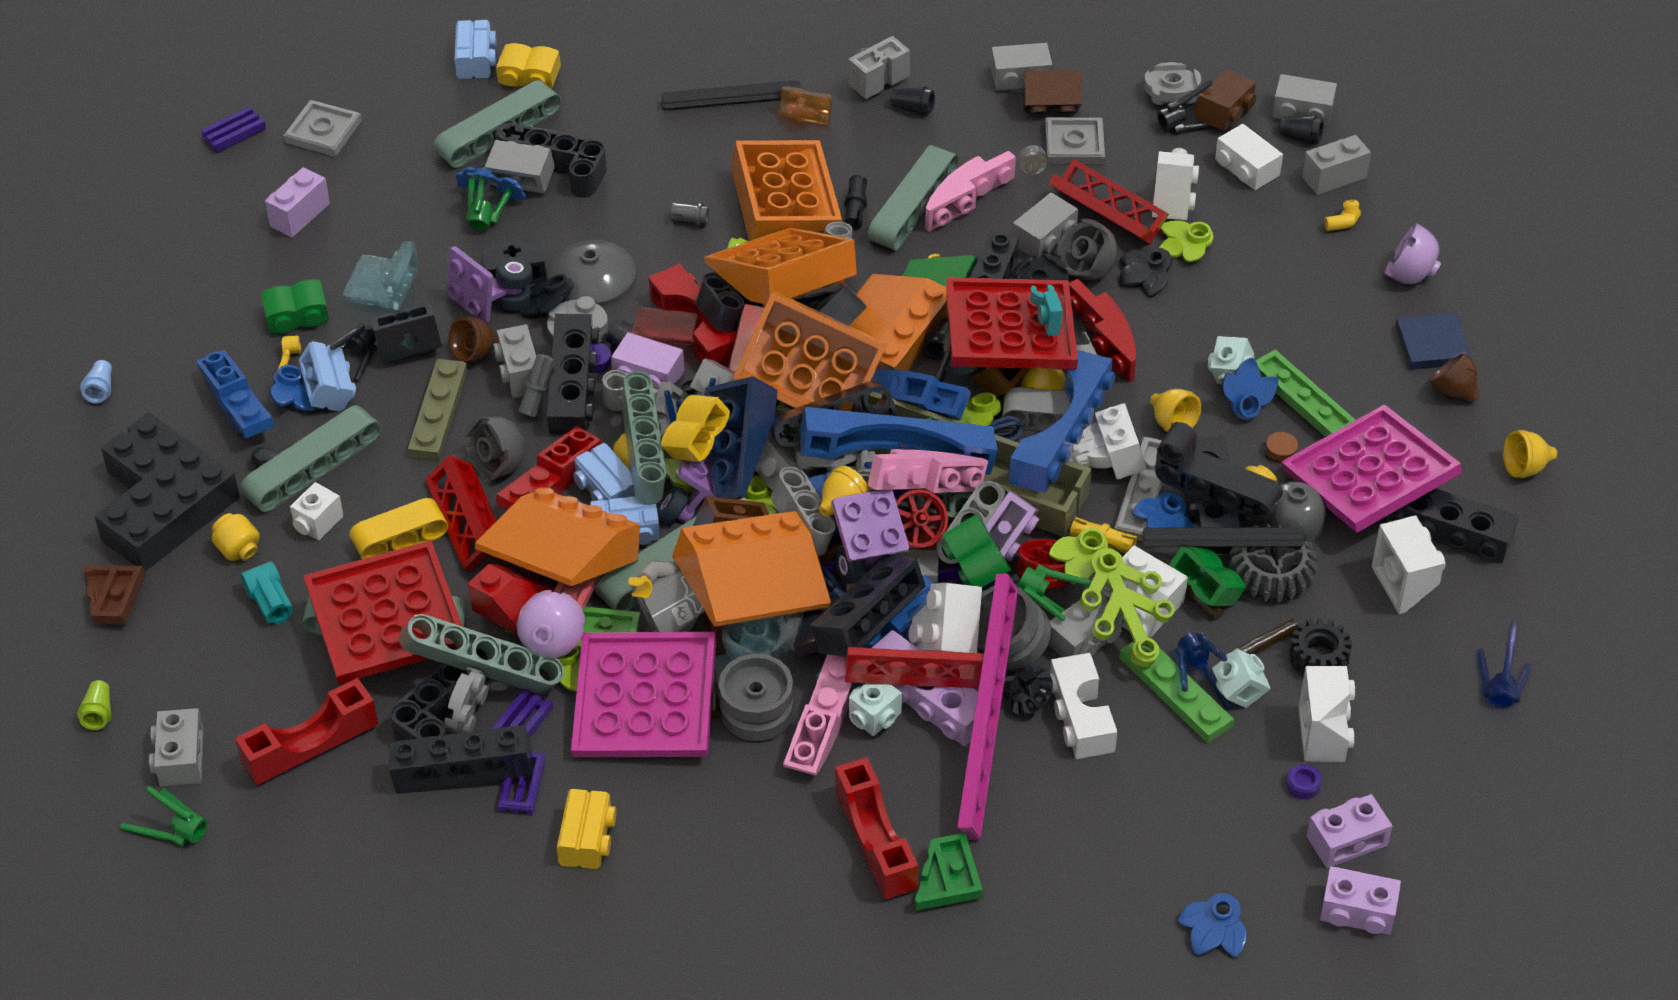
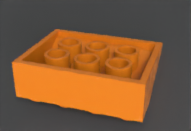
(783, 186)
(785, 262)
(900, 314)
(807, 353)
(561, 537)
(752, 568)

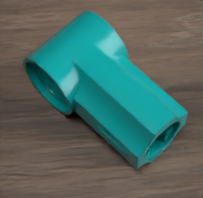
(266, 588)

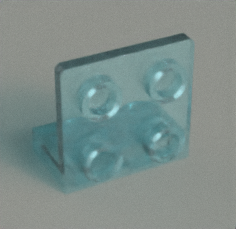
(383, 280)

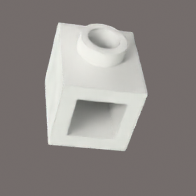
(316, 511)

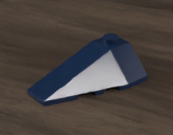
(744, 435)

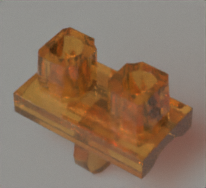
(805, 105)

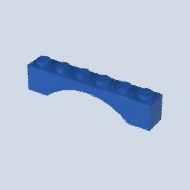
(838, 432)
(1040, 456)

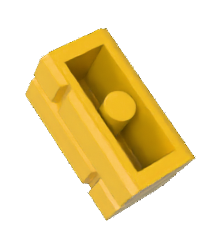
(584, 829)

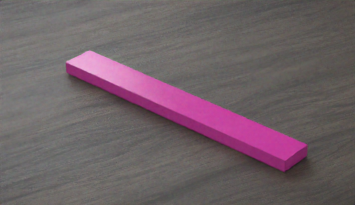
(988, 708)

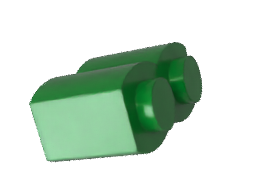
(294, 306)
(975, 552)
(1208, 577)

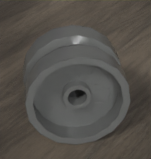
(1029, 632)
(756, 697)

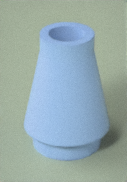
(97, 383)

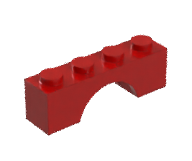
(678, 291)
(342, 716)
(885, 852)

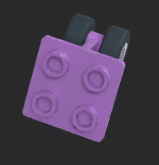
(476, 288)
(677, 503)
(869, 531)

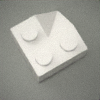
(1406, 562)
(1171, 589)
(948, 619)
(1325, 712)

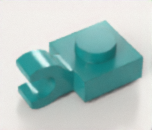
(1048, 310)

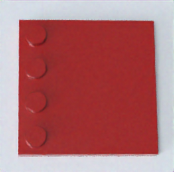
(999, 325)
(369, 603)

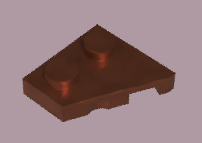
(113, 591)

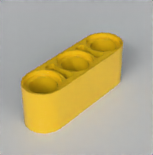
(399, 528)

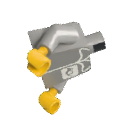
(666, 597)

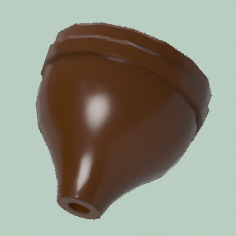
(471, 339)
(1457, 378)

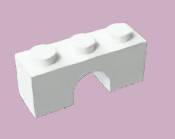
(1086, 728)

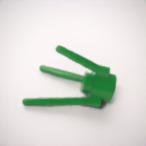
(1035, 585)
(186, 823)

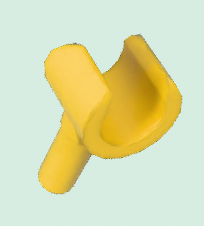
(290, 345)

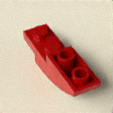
(1111, 330)
(553, 467)

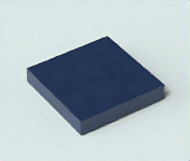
(1431, 339)

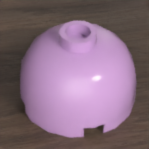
(1414, 257)
(551, 624)

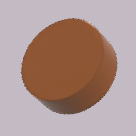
(1281, 446)

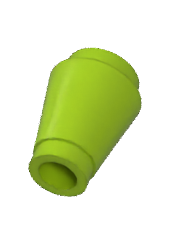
(95, 706)

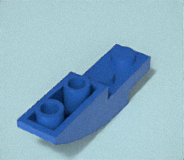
(924, 392)
(233, 394)

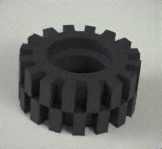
(1323, 635)

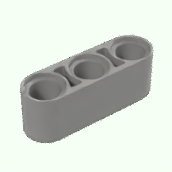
(1035, 407)
(796, 493)
(976, 506)

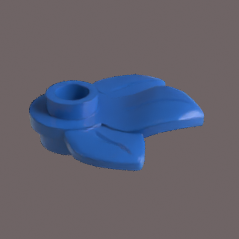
(1250, 386)
(290, 388)
(1160, 514)
(1212, 928)

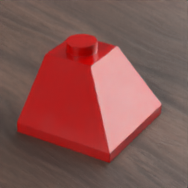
(501, 592)

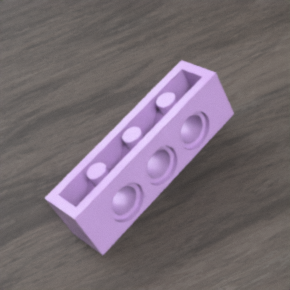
(946, 707)

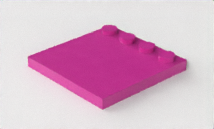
(1372, 467)
(644, 694)

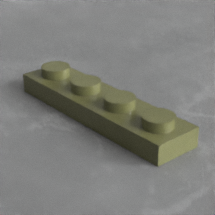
(437, 409)

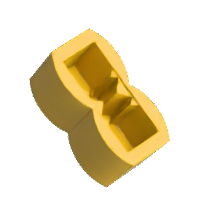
(523, 65)
(695, 428)

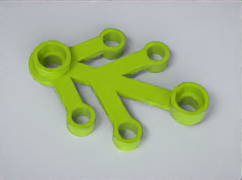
(1125, 601)

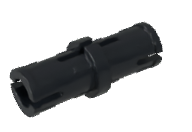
(855, 201)

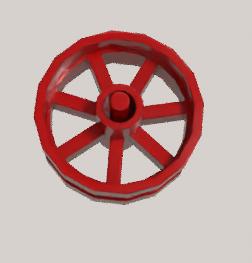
(920, 518)
(1037, 552)

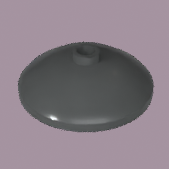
(596, 269)

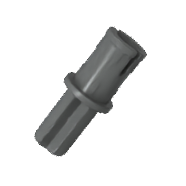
(536, 385)

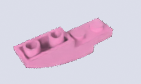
(962, 187)
(926, 469)
(820, 719)

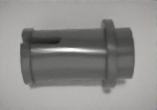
(690, 213)

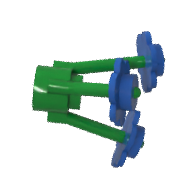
(480, 212)

